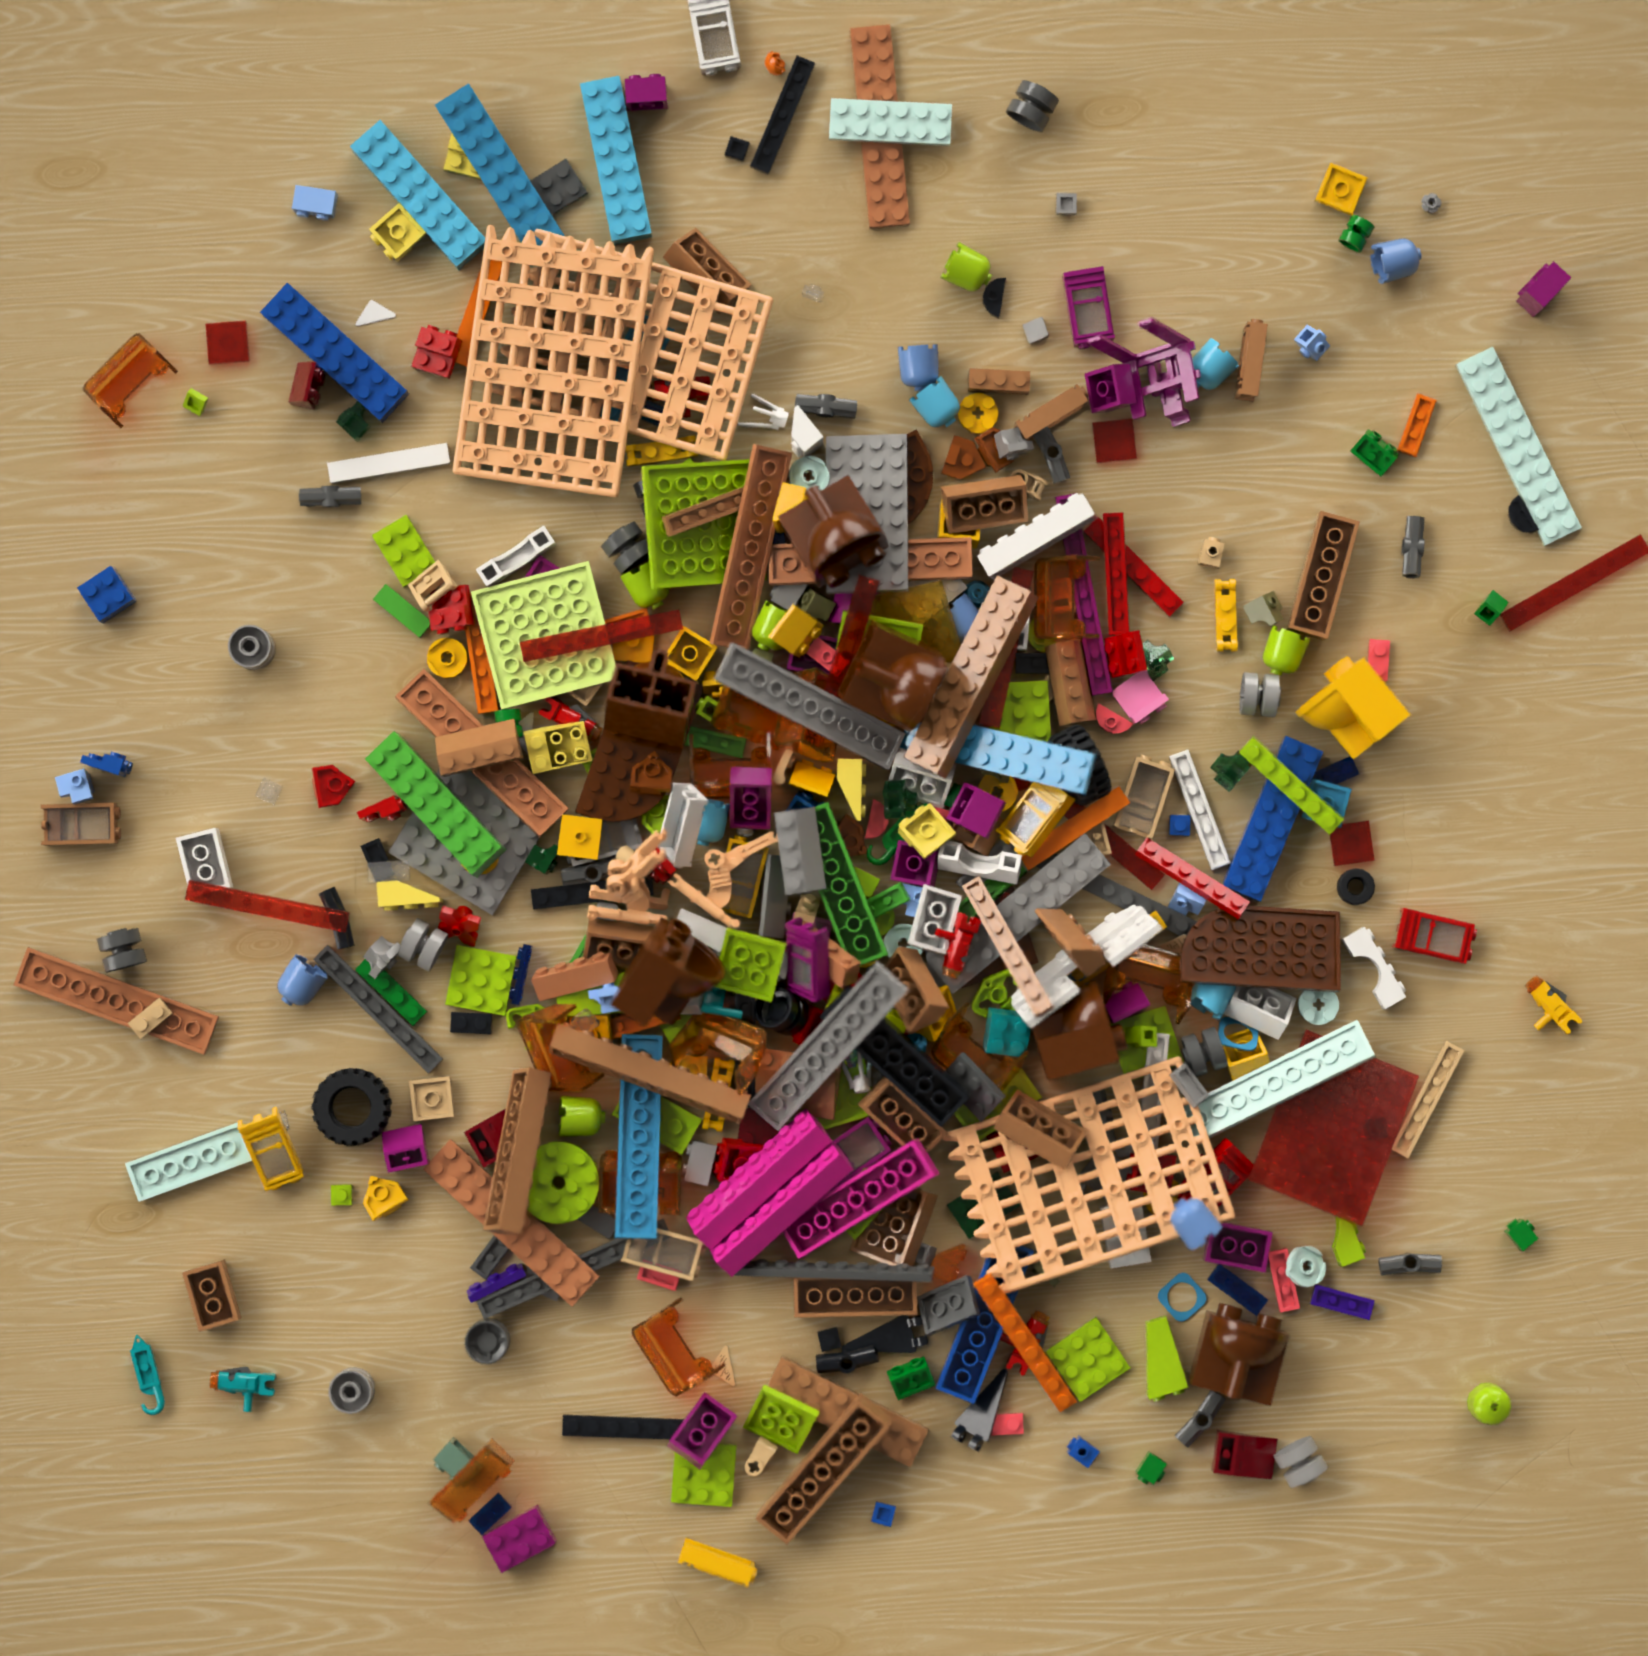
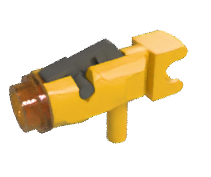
(1553, 1003)

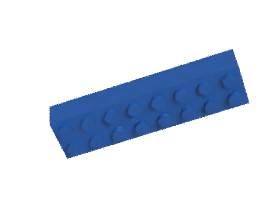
(334, 352)
(1269, 824)
(975, 1343)

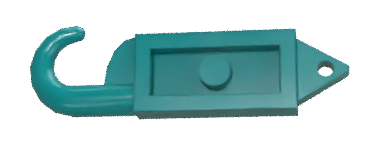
(147, 1374)

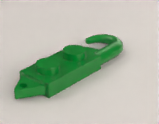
(889, 841)

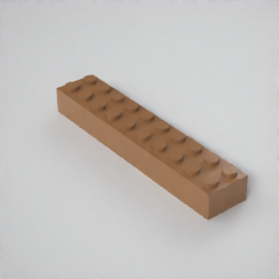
(971, 677)
(648, 1072)

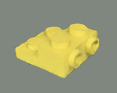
(457, 161)
(397, 232)
(926, 830)

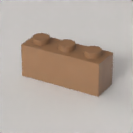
(999, 381)

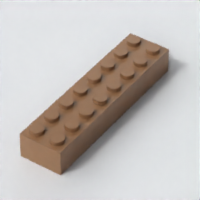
(517, 1151)
(831, 1399)
(823, 1468)

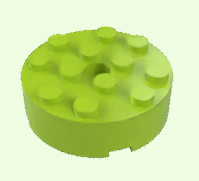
(580, 1186)

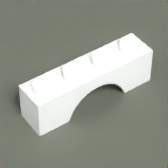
(516, 558)
(1001, 867)
(1387, 990)

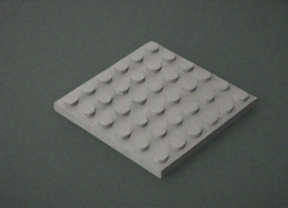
(434, 860)

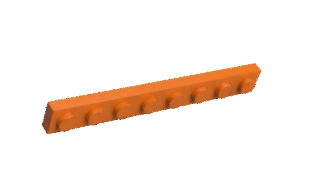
(1025, 1342)

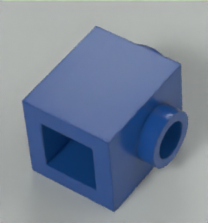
(1082, 1451)

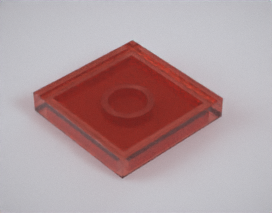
(227, 342)
(1114, 440)
(1352, 844)

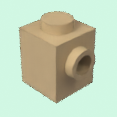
(1211, 553)

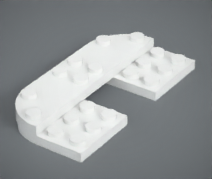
(1116, 936)

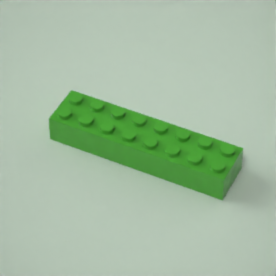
(435, 804)
(844, 894)

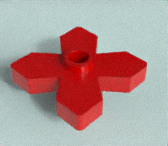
(460, 923)

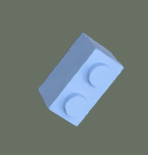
(314, 202)

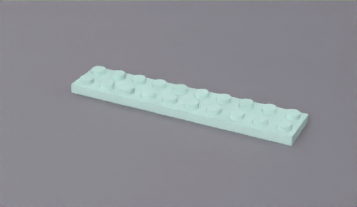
(1518, 445)
(1283, 1079)

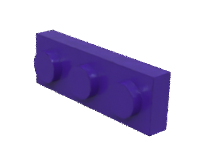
(495, 1282)
(1342, 1302)

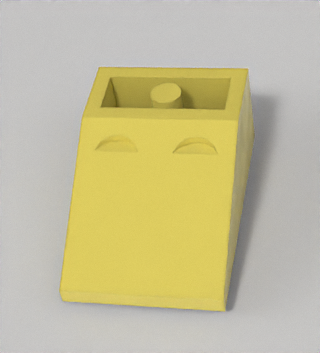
(557, 746)
(850, 781)
(396, 893)

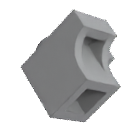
(1012, 444)
(382, 956)

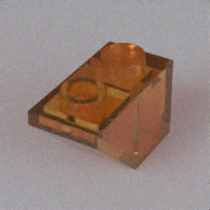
(947, 1262)

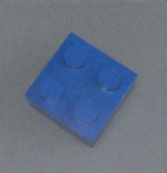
(106, 594)

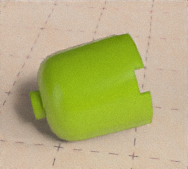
(967, 268)
(639, 586)
(764, 625)
(1284, 651)
(580, 1116)
(1483, 1397)

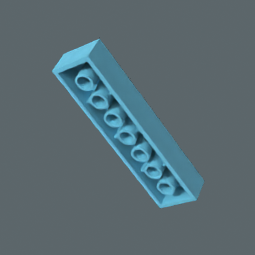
(616, 160)
(419, 194)

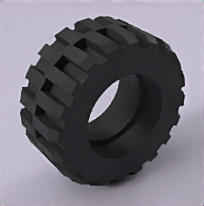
(1099, 784)
(324, 1114)

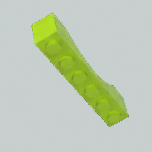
(1291, 785)
(1346, 1244)

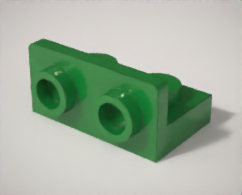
(1375, 452)
(910, 1378)

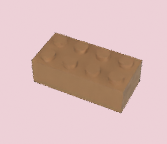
(900, 1115)

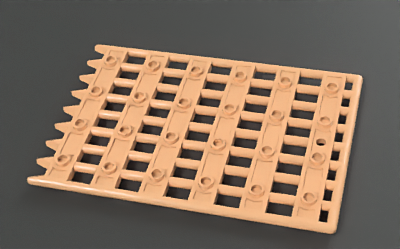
(555, 341)
(650, 351)
(1106, 1169)

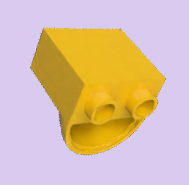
(1354, 706)

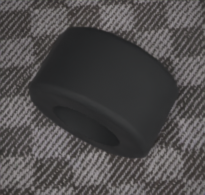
(1364, 877)

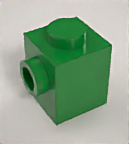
(1491, 607)
(1521, 1233)
(1151, 1469)

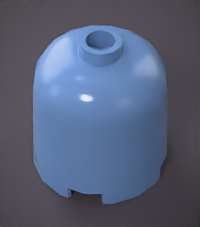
(1395, 259)
(918, 366)
(963, 615)
(300, 981)
(1194, 1222)

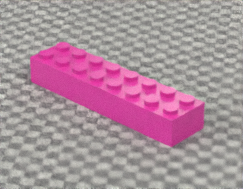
(758, 1179)
(861, 1197)
(782, 1209)

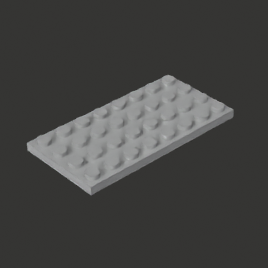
(881, 476)

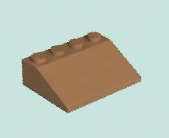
(820, 1103)
(898, 1229)

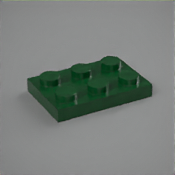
(960, 1207)

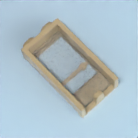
(1147, 793)
(667, 1254)

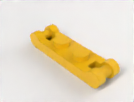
(657, 452)
(1225, 615)
(718, 1063)

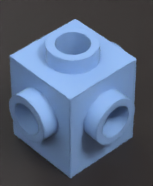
(1312, 342)

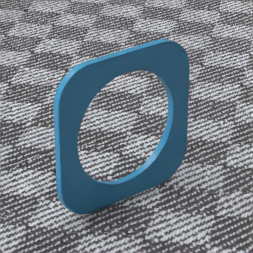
(1250, 1046)
(1201, 1297)

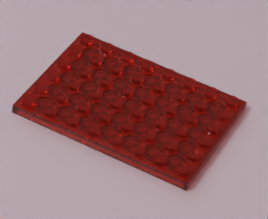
(1335, 1138)

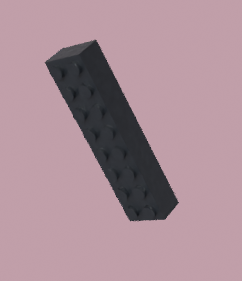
(908, 1068)

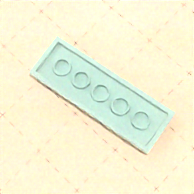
(890, 122)
(187, 1162)

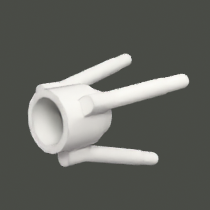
(778, 415)
(861, 1082)

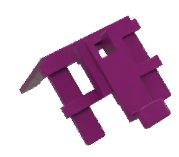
(1166, 385)

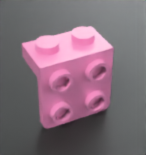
(1139, 697)

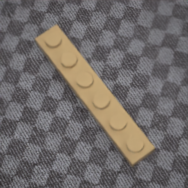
(1427, 1099)

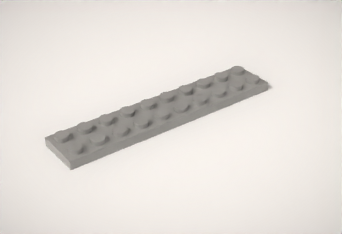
(809, 706)
(1044, 890)
(828, 1046)

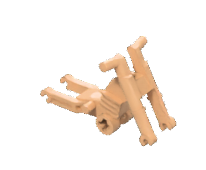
(720, 878)
(629, 887)

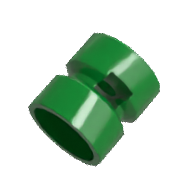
(1352, 239)
(508, 714)

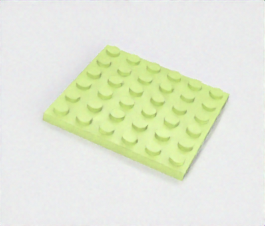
(535, 609)

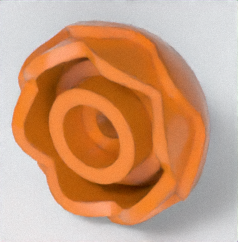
(774, 63)

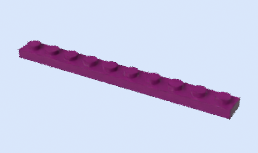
(1087, 612)

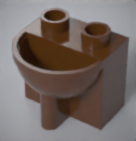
(834, 532)
(893, 677)
(650, 701)
(667, 974)
(1078, 1035)
(1239, 1355)

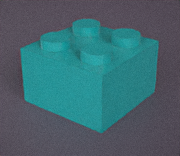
(1005, 1033)

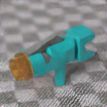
(242, 1381)

